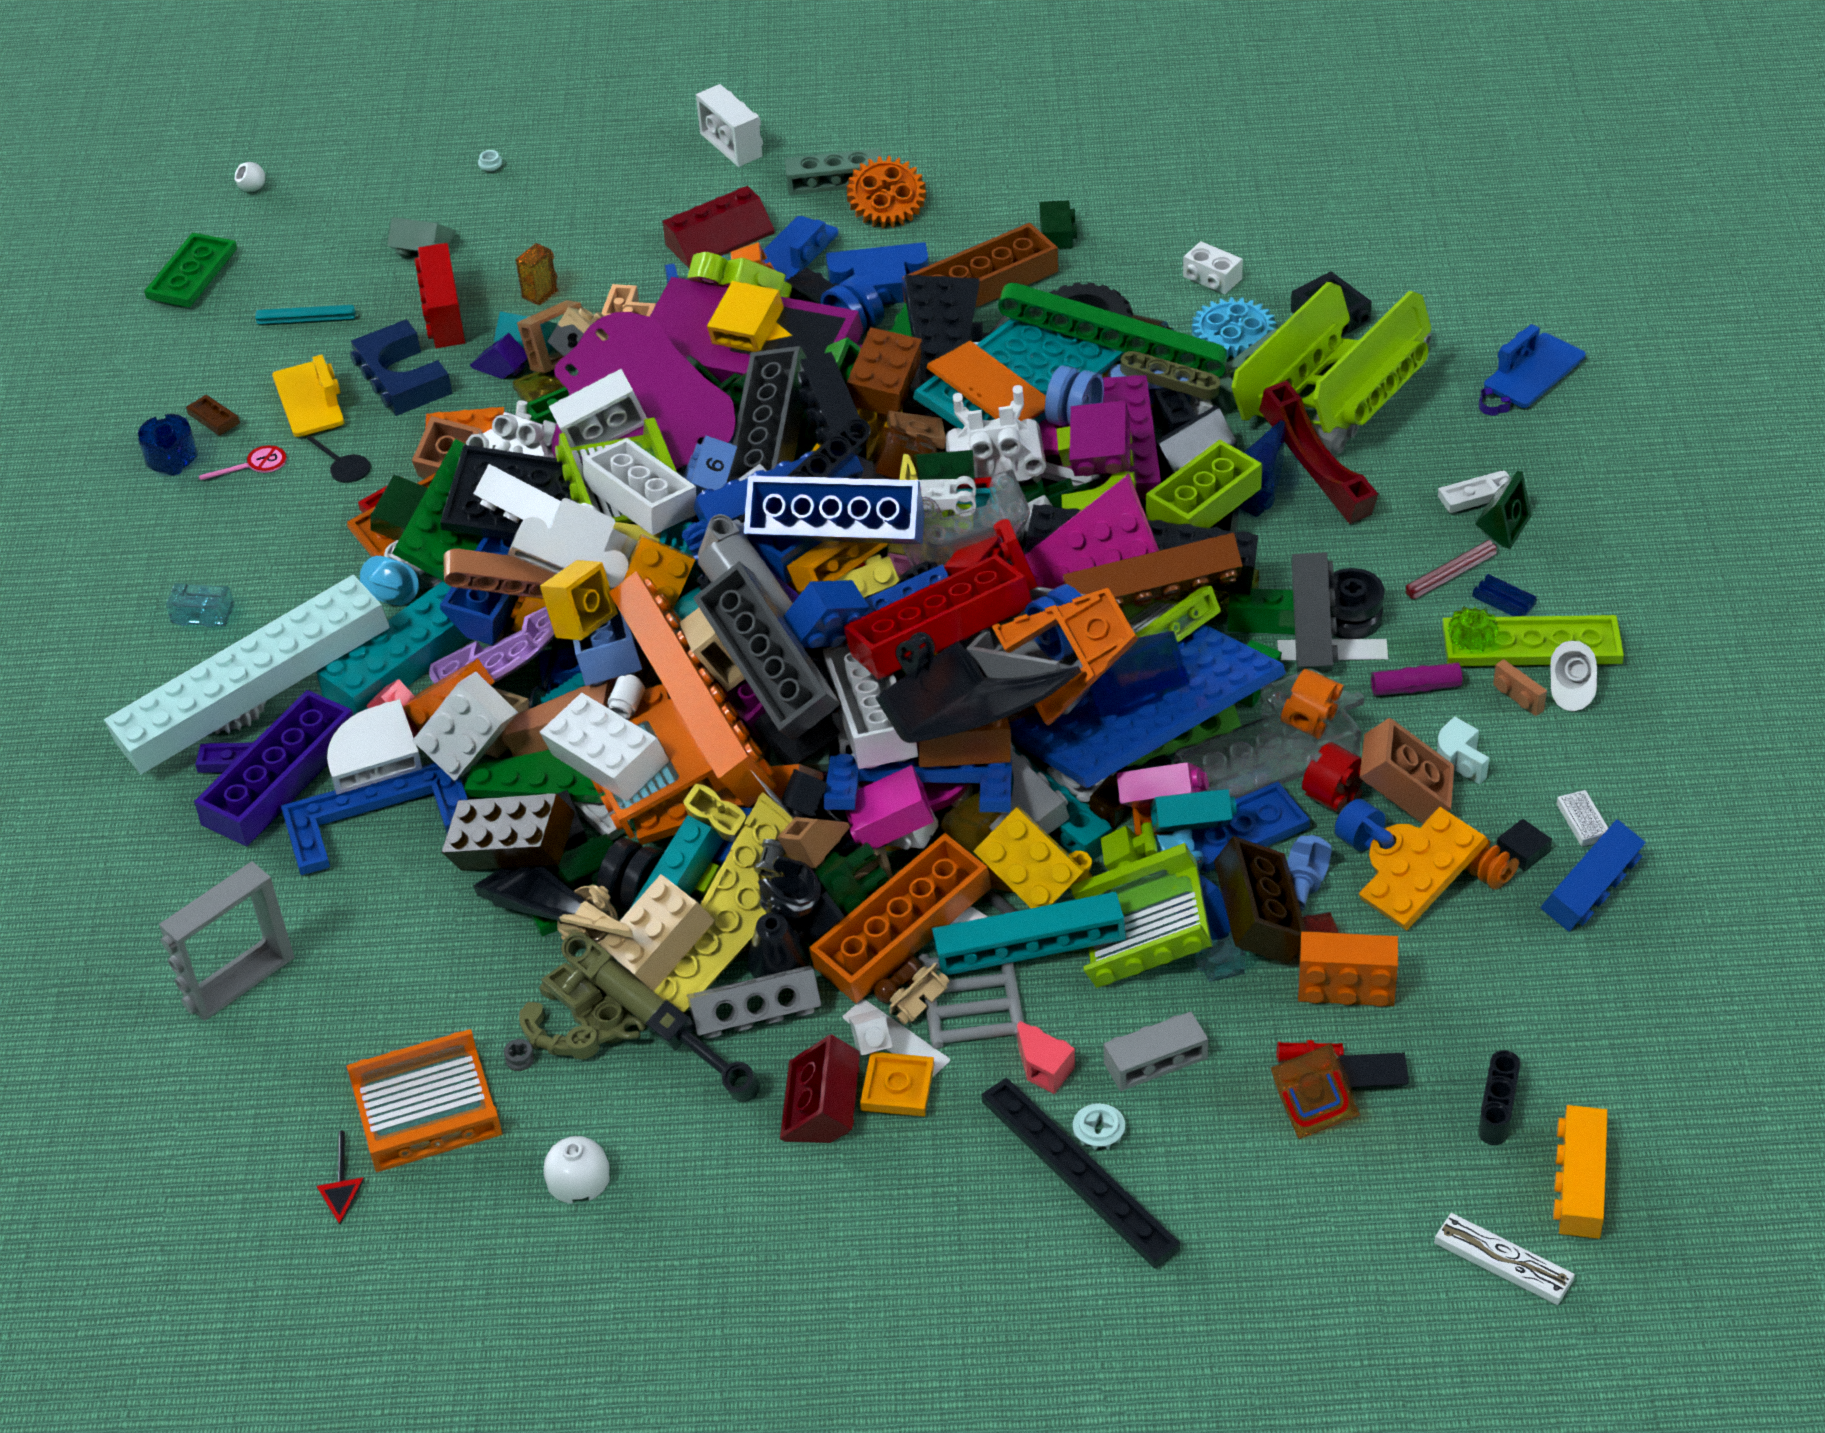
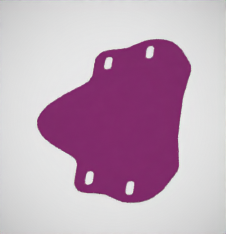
(660, 376)

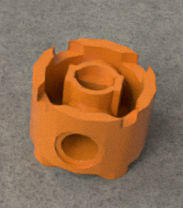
(1311, 703)

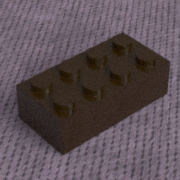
(508, 832)
(1260, 899)

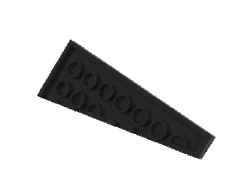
(939, 315)

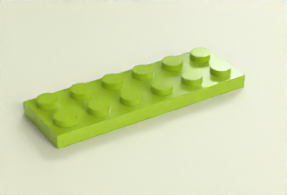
(1535, 638)

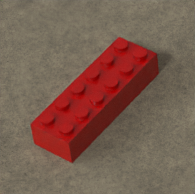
(944, 611)

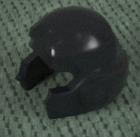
(792, 894)

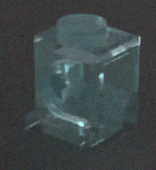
(1221, 960)

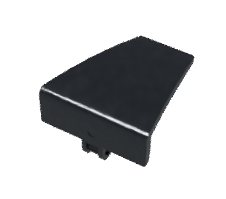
(952, 695)

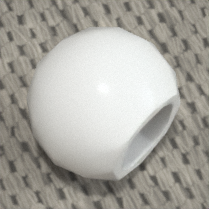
(250, 177)

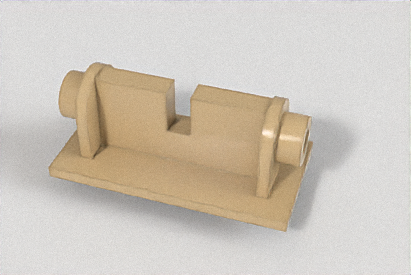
(925, 984)

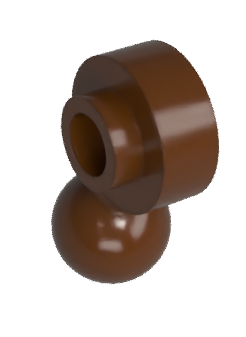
(888, 987)

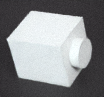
(870, 1032)

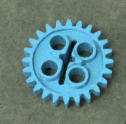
(1233, 324)

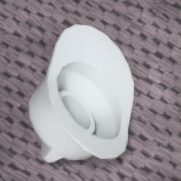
(1573, 675)

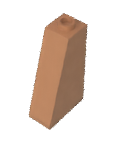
(523, 731)

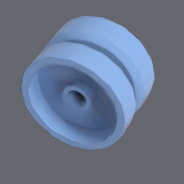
(1069, 389)

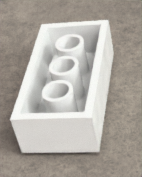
(639, 486)
(604, 746)

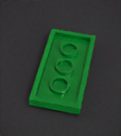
(190, 270)

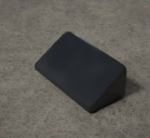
(1376, 1069)

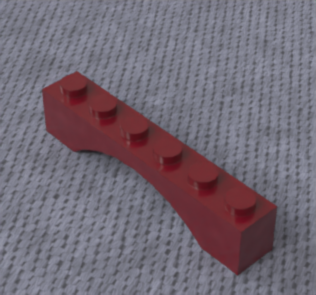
(1345, 489)

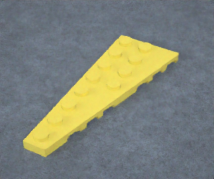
(732, 903)

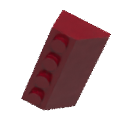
(718, 225)

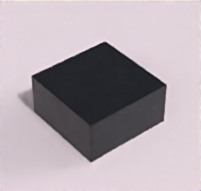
(1525, 844)

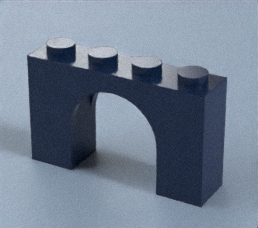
(399, 389)

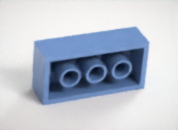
(608, 652)

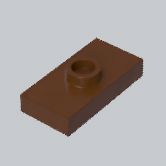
(212, 415)

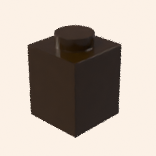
(1106, 802)

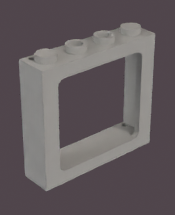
(249, 967)

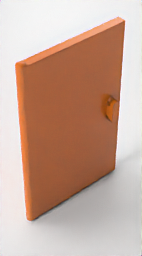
(985, 381)

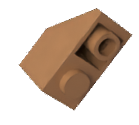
(811, 839)

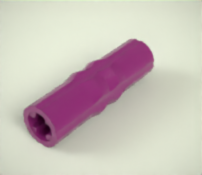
(1416, 679)

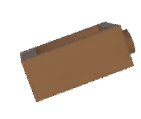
(533, 338)

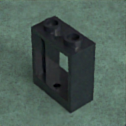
(1357, 304)

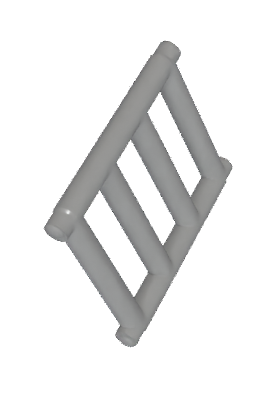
(1011, 1003)

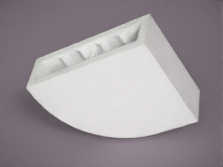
(372, 748)

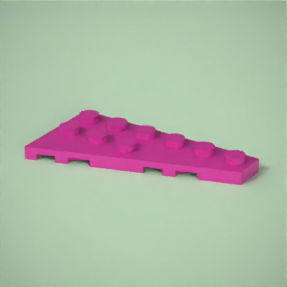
(1098, 535)

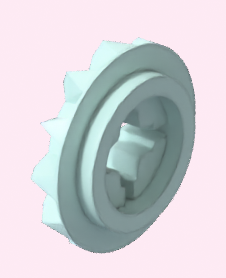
(1089, 1117)

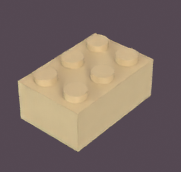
(663, 929)

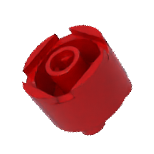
(1334, 777)

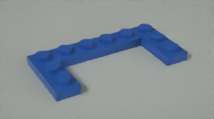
(993, 778)
(307, 814)

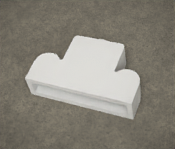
(574, 535)

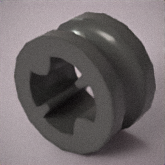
(518, 1062)

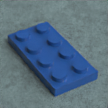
(1260, 818)

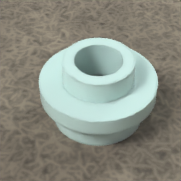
(489, 160)

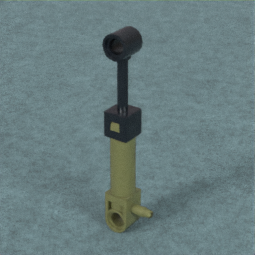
(658, 1014)

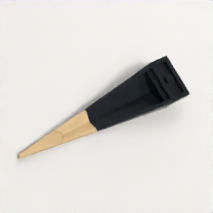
(542, 894)

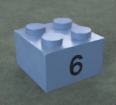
(710, 464)

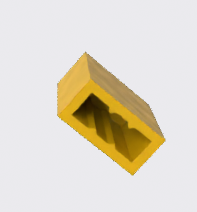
(745, 316)

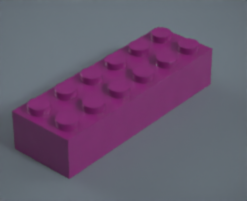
(1135, 392)

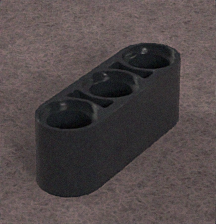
(1499, 1097)

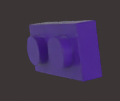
(218, 756)

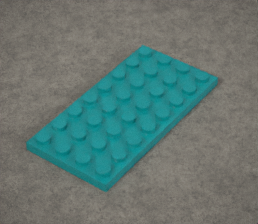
(1029, 353)

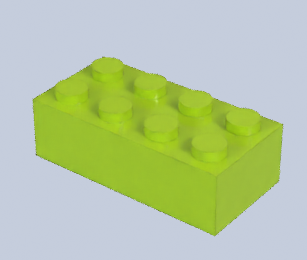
(1206, 487)

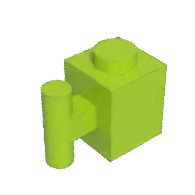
(1126, 847)

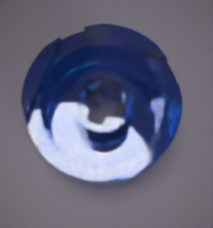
(167, 444)

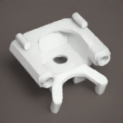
(517, 434)
(1000, 442)

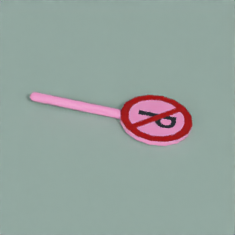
(262, 459)

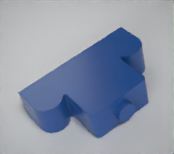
(879, 266)

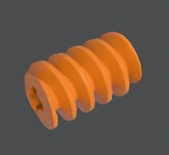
(1492, 867)

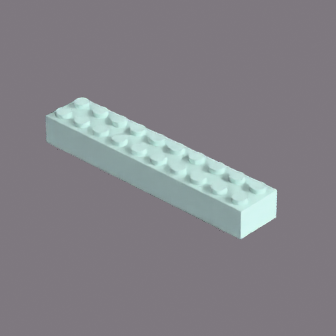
(246, 674)

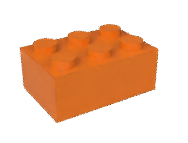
(1348, 968)

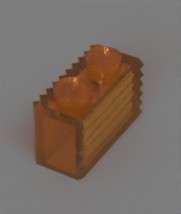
(537, 274)

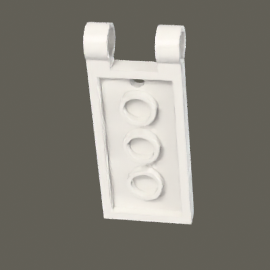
(946, 495)

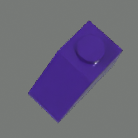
(501, 358)

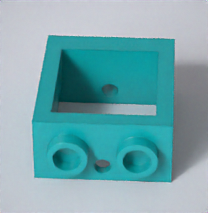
(1192, 811)

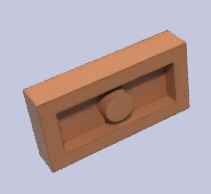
(1519, 687)

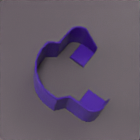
(1493, 411)

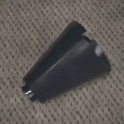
(775, 947)

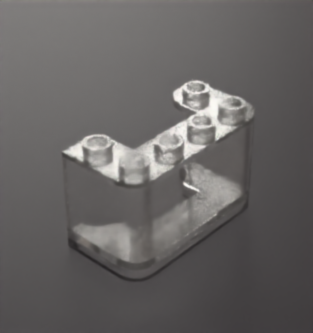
(947, 535)

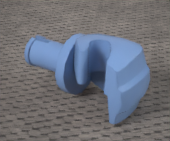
(1308, 865)

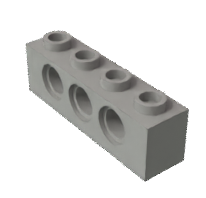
(704, 1003)

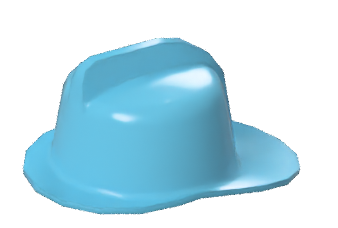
(389, 580)

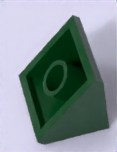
(1507, 512)

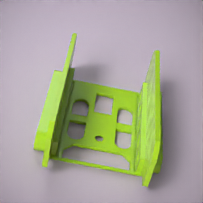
(1364, 369)

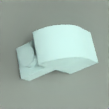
(1459, 746)

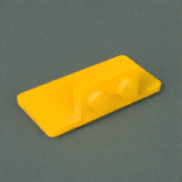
(309, 396)

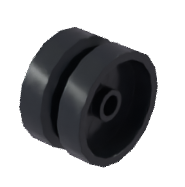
(1357, 603)
(627, 870)

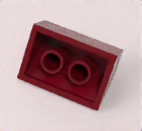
(820, 1092)

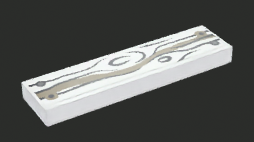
(1504, 1258)

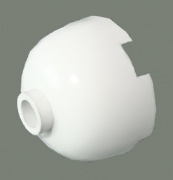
(576, 1169)

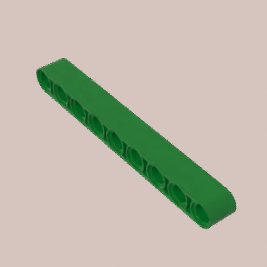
(1097, 325)

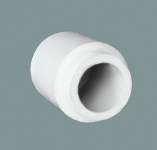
(626, 696)

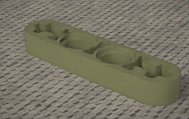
(1171, 372)

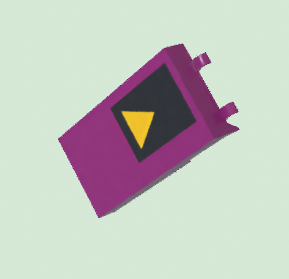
(689, 305)

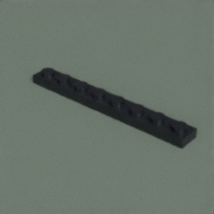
(1081, 1173)

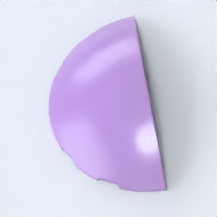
(503, 656)

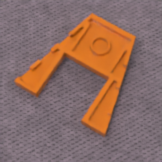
(1093, 628)

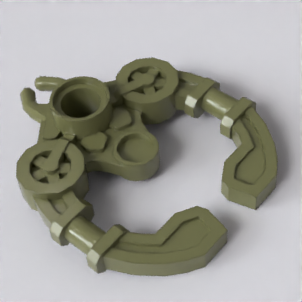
(601, 1023)

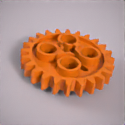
(886, 192)

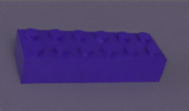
(272, 769)

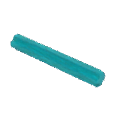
(305, 314)

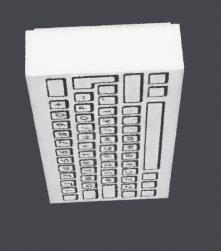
(1582, 817)

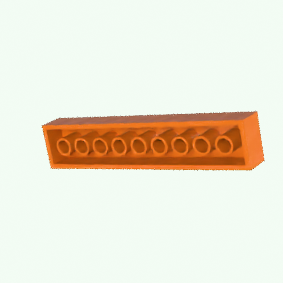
(693, 689)

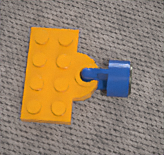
(1409, 860)

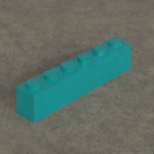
(1029, 933)

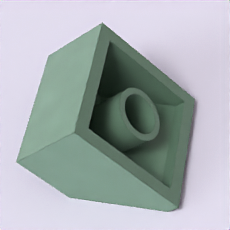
(408, 235)

